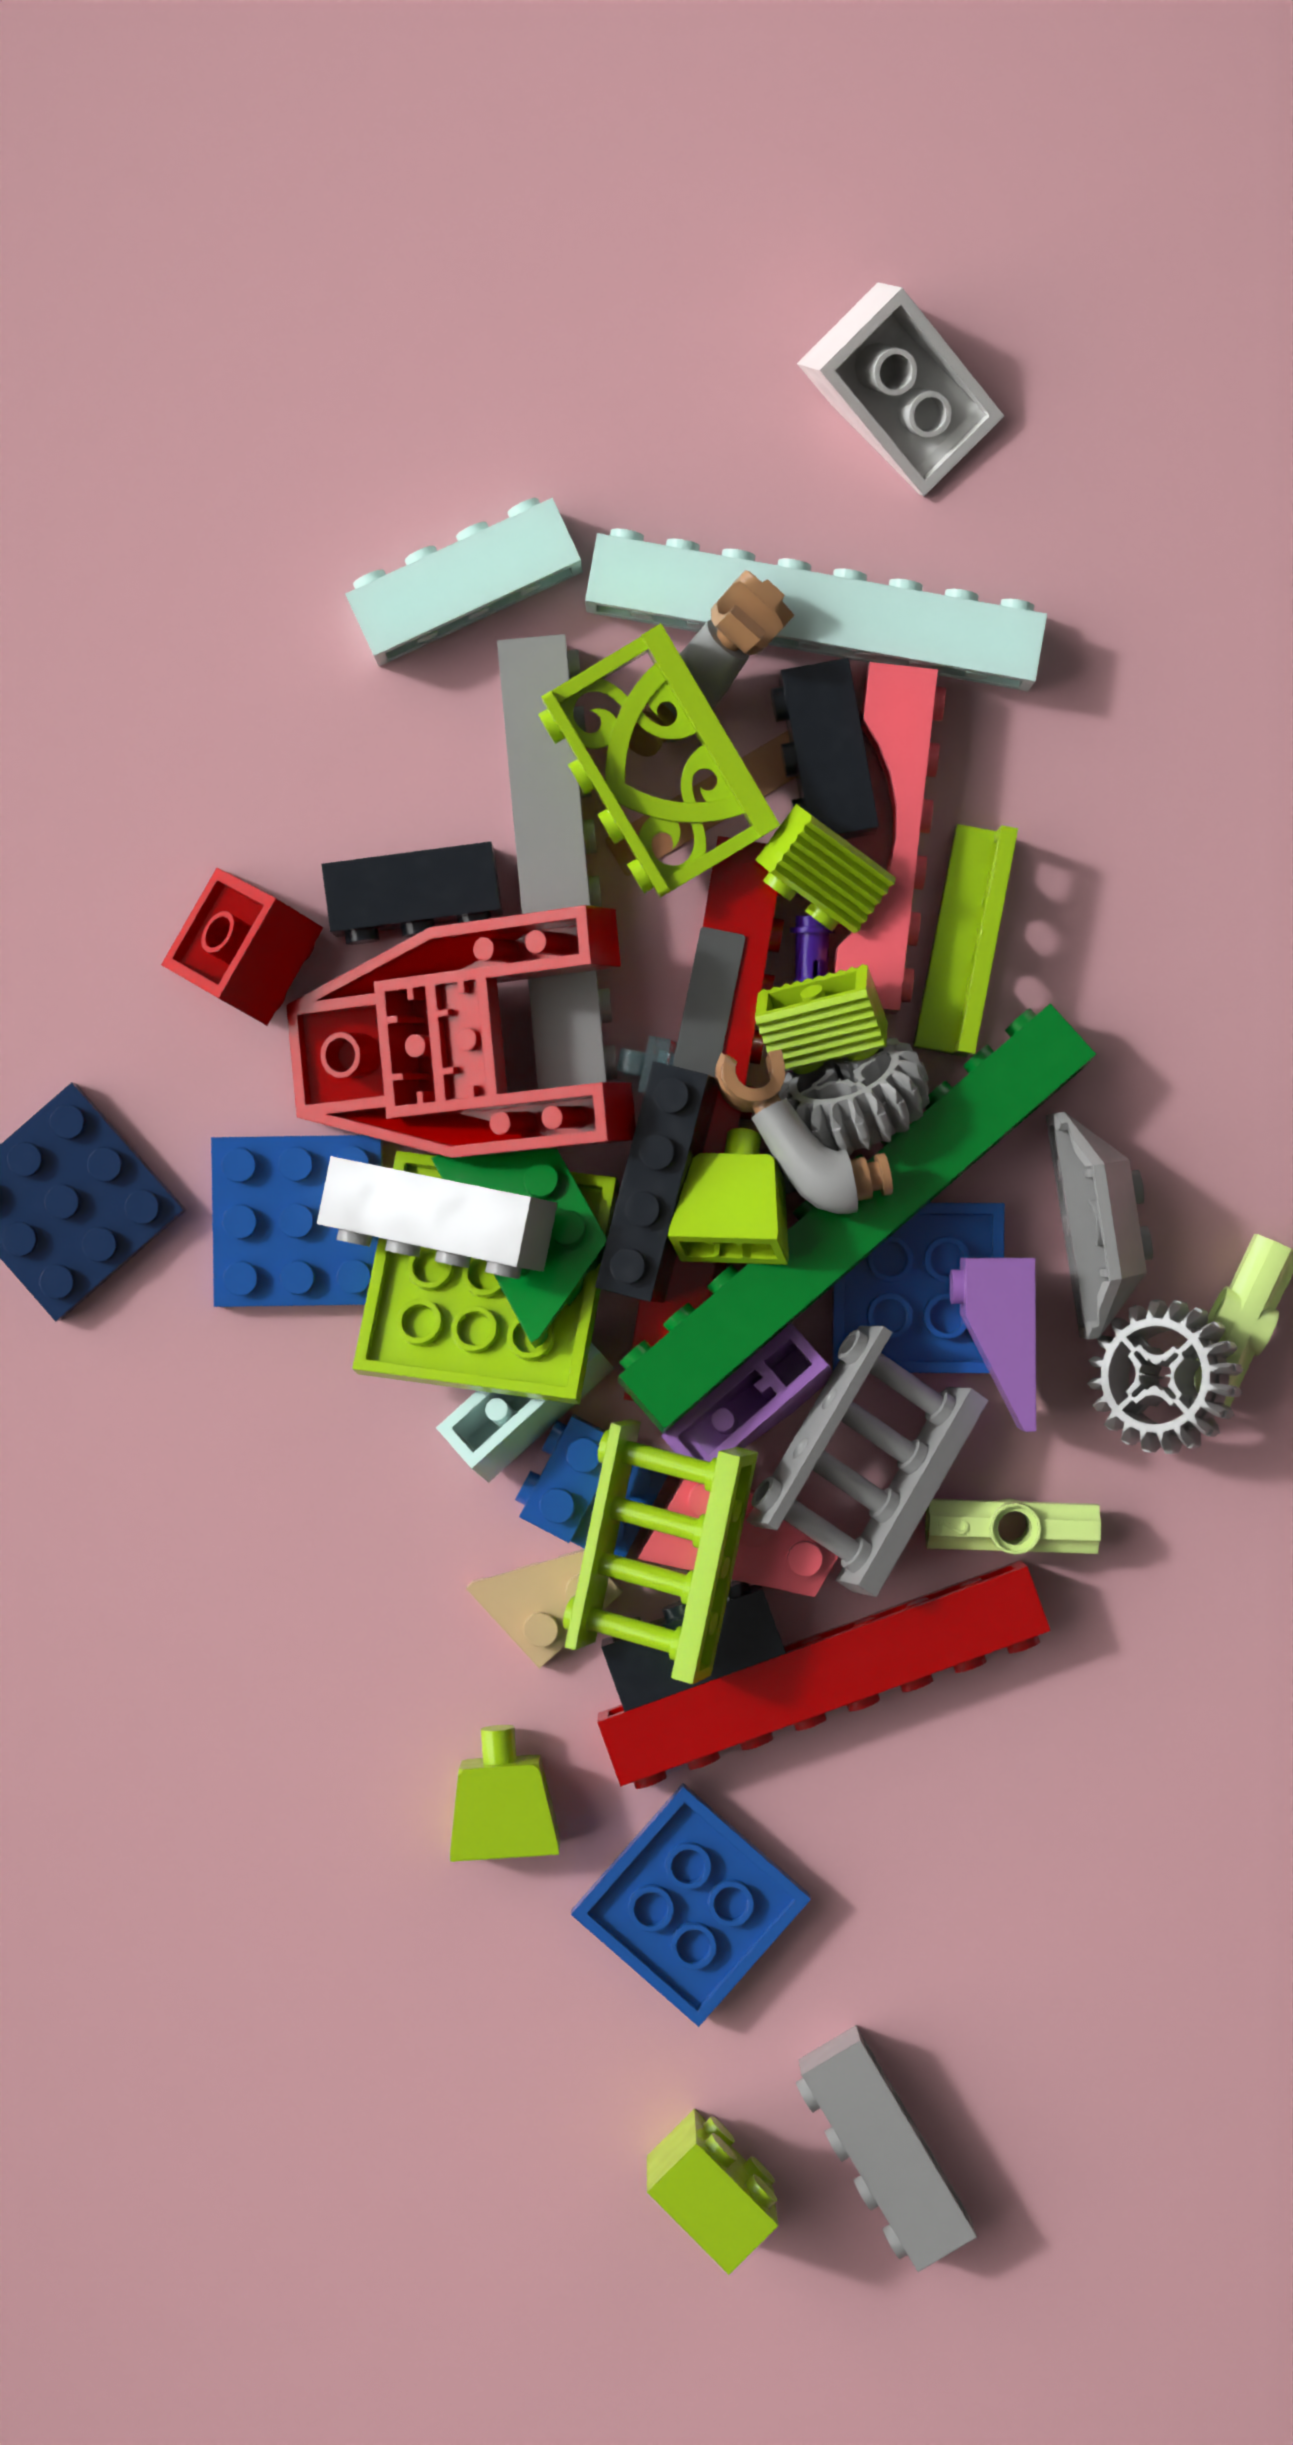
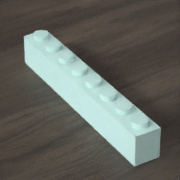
(832, 613)

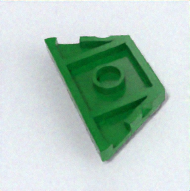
(575, 1240)

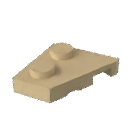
(533, 1601)

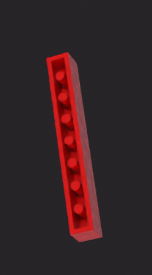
(828, 1672)

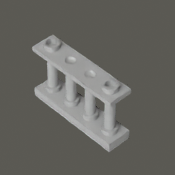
(920, 1462)

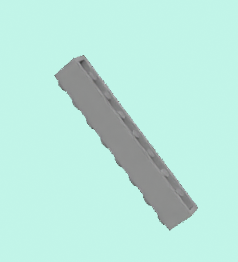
(552, 858)

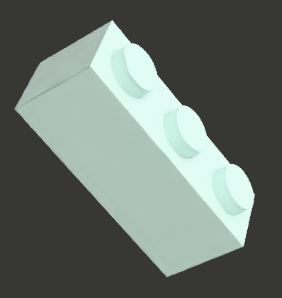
(497, 1427)

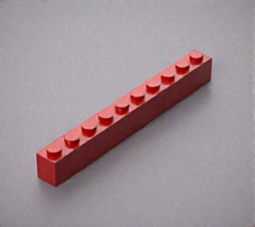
(746, 906)

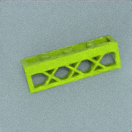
(965, 939)

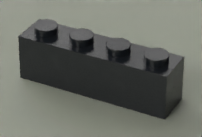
(665, 1140)

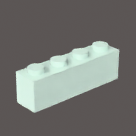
(464, 580)

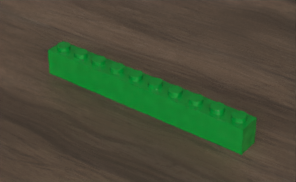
(825, 1246)

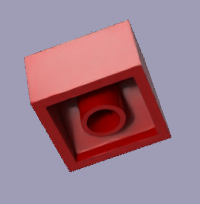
(242, 946)

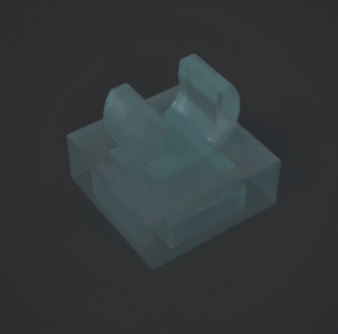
(640, 1063)

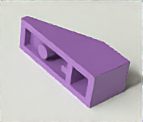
(1000, 1315)
(752, 1398)

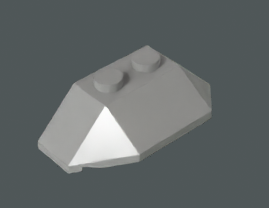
(1098, 1222)

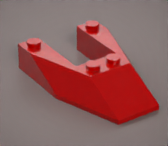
(417, 1041)

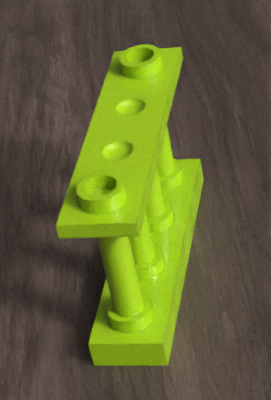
(713, 1533)

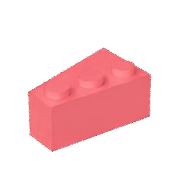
(764, 1557)

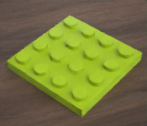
(457, 1326)

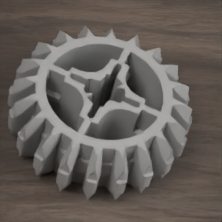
(860, 1101)
(1199, 1350)

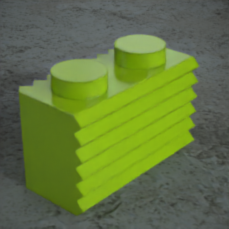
(825, 870)
(823, 1019)

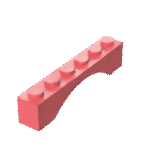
(898, 726)

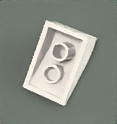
(901, 386)

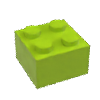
(713, 2189)

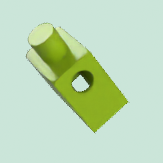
(732, 1206)
(502, 1803)

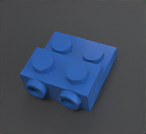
(566, 1490)

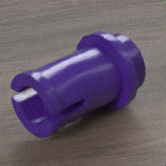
(810, 948)

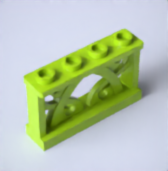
(671, 683)

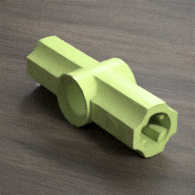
(1251, 1302)
(1048, 1528)

